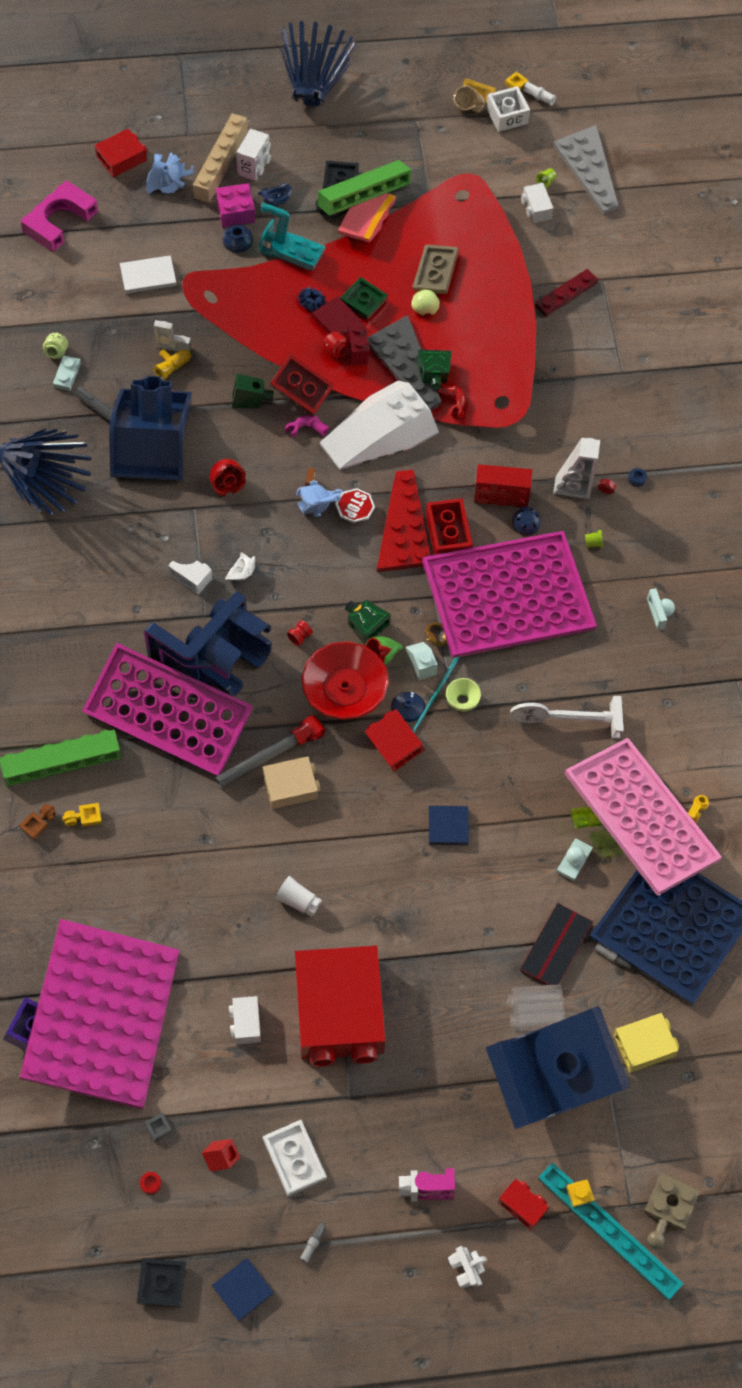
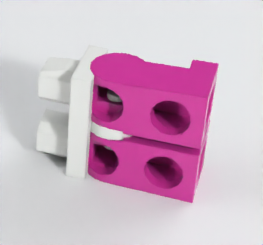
(428, 1186)

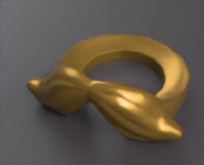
(432, 638)

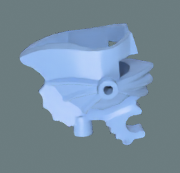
(167, 175)
(316, 498)

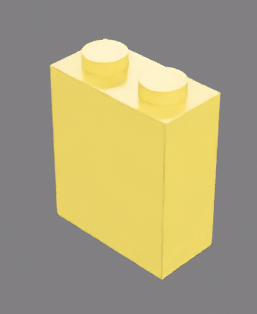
(646, 1042)

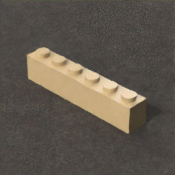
(220, 158)

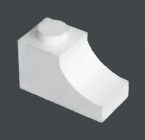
(193, 576)

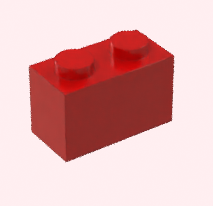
(523, 1204)

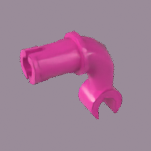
(310, 421)

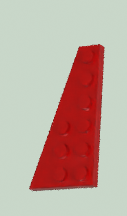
(404, 532)

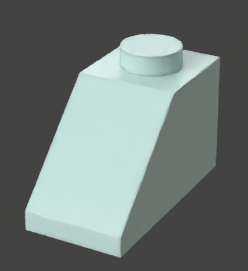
(422, 660)

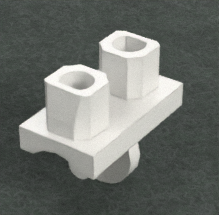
(471, 1276)

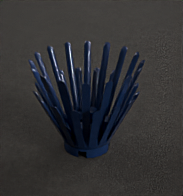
(307, 81)
(24, 461)

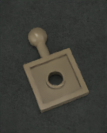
(674, 1216)

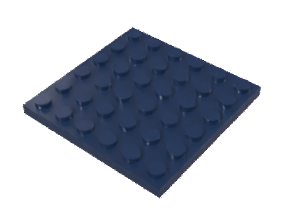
(674, 935)

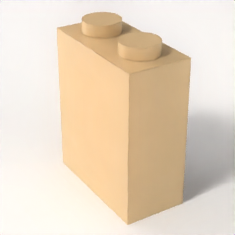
(291, 782)

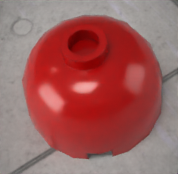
(227, 476)

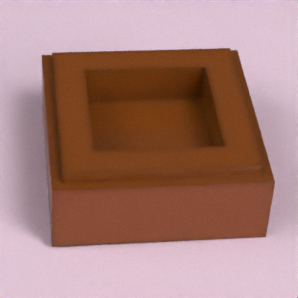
(310, 476)

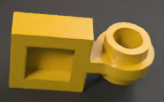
(699, 804)
(88, 815)

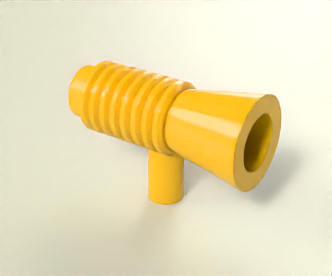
(172, 362)

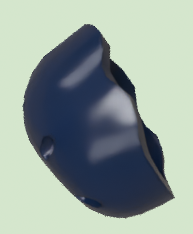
(528, 517)

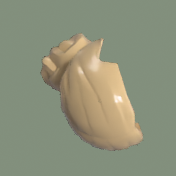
(468, 99)

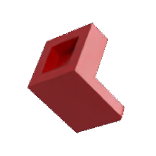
(221, 1155)

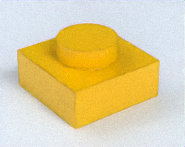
(516, 80)
(580, 1193)

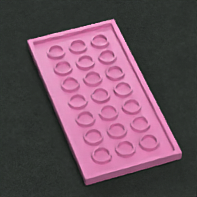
(643, 816)

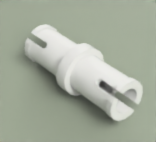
(539, 93)

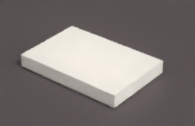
(148, 274)
(294, 1158)

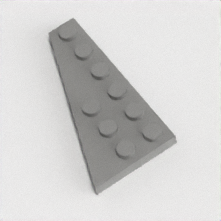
(587, 162)

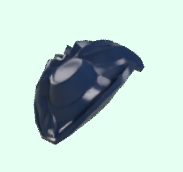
(276, 195)

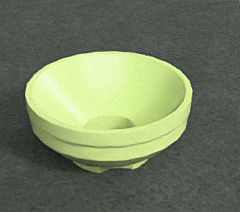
(464, 687)

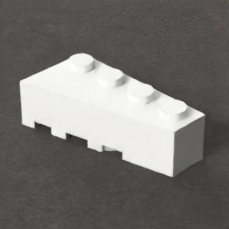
(578, 471)

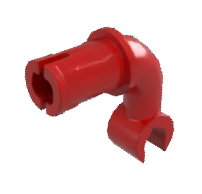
(456, 393)

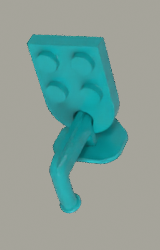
(288, 245)

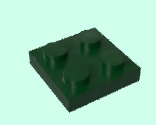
(364, 298)

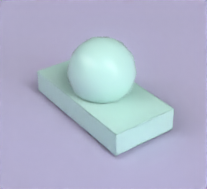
(660, 608)
(574, 859)

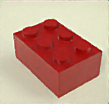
(301, 385)
(503, 485)
(448, 526)

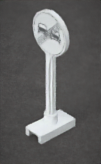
(537, 712)

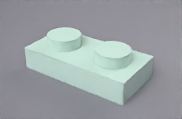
(66, 373)

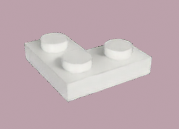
(167, 340)

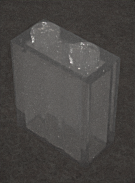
(535, 1007)

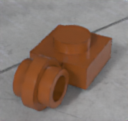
(35, 824)

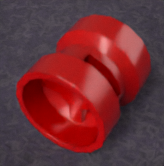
(299, 633)

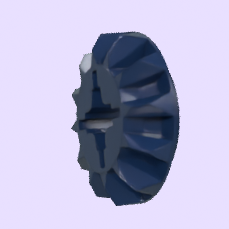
(309, 303)

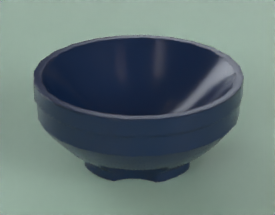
(237, 243)

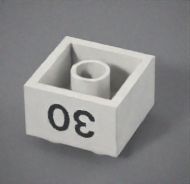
(508, 109)
(253, 155)

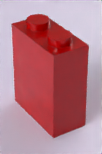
(121, 152)
(394, 740)

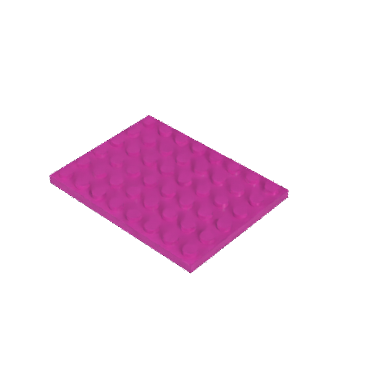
(508, 594)
(100, 1014)

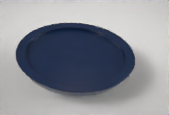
(409, 705)

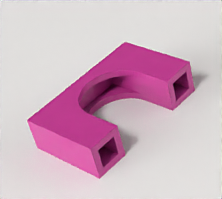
(63, 198)

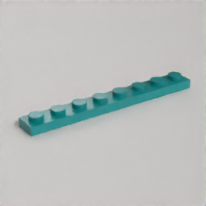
(613, 1235)

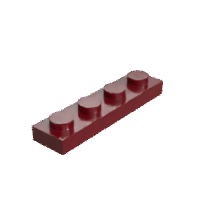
(566, 292)

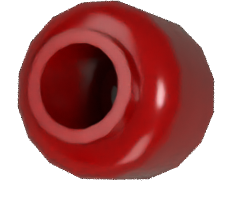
(336, 344)

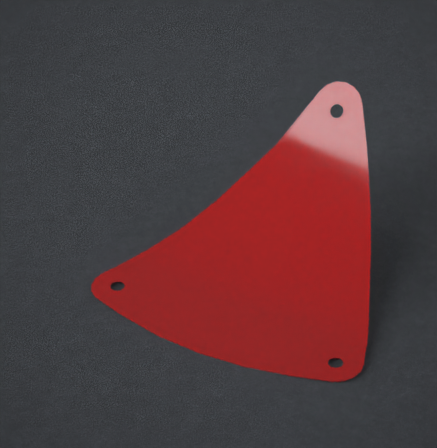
(481, 319)

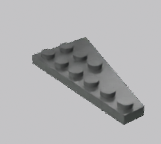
(397, 350)

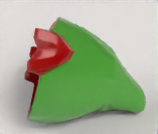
(384, 647)

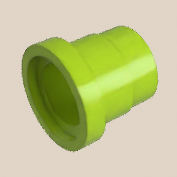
(546, 177)
(594, 539)

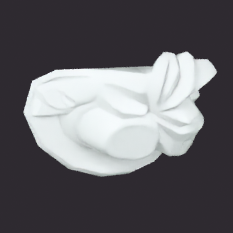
(242, 568)

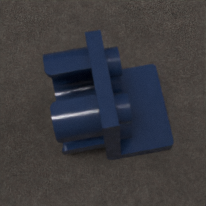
(216, 647)

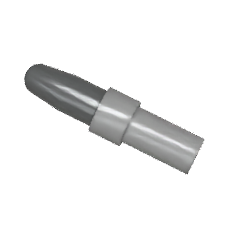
(611, 956)
(313, 1243)

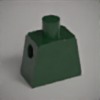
(249, 392)

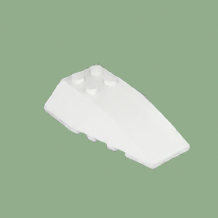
(381, 426)

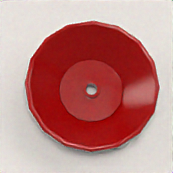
(345, 665)

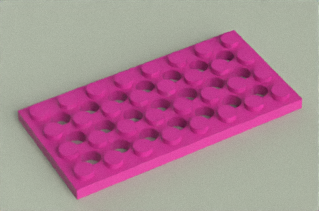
(171, 721)

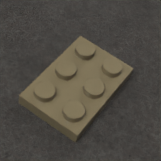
(436, 268)

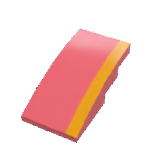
(366, 218)

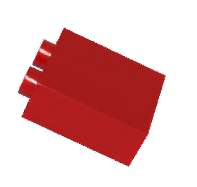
(339, 1004)

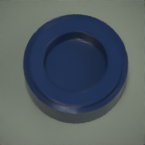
(637, 477)

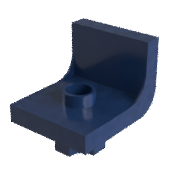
(149, 430)
(557, 1067)

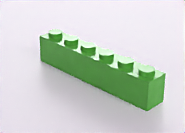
(364, 187)
(60, 757)

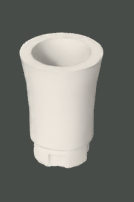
(298, 897)

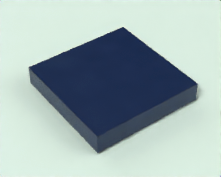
(448, 825)
(242, 1289)

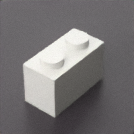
(537, 203)
(246, 1020)

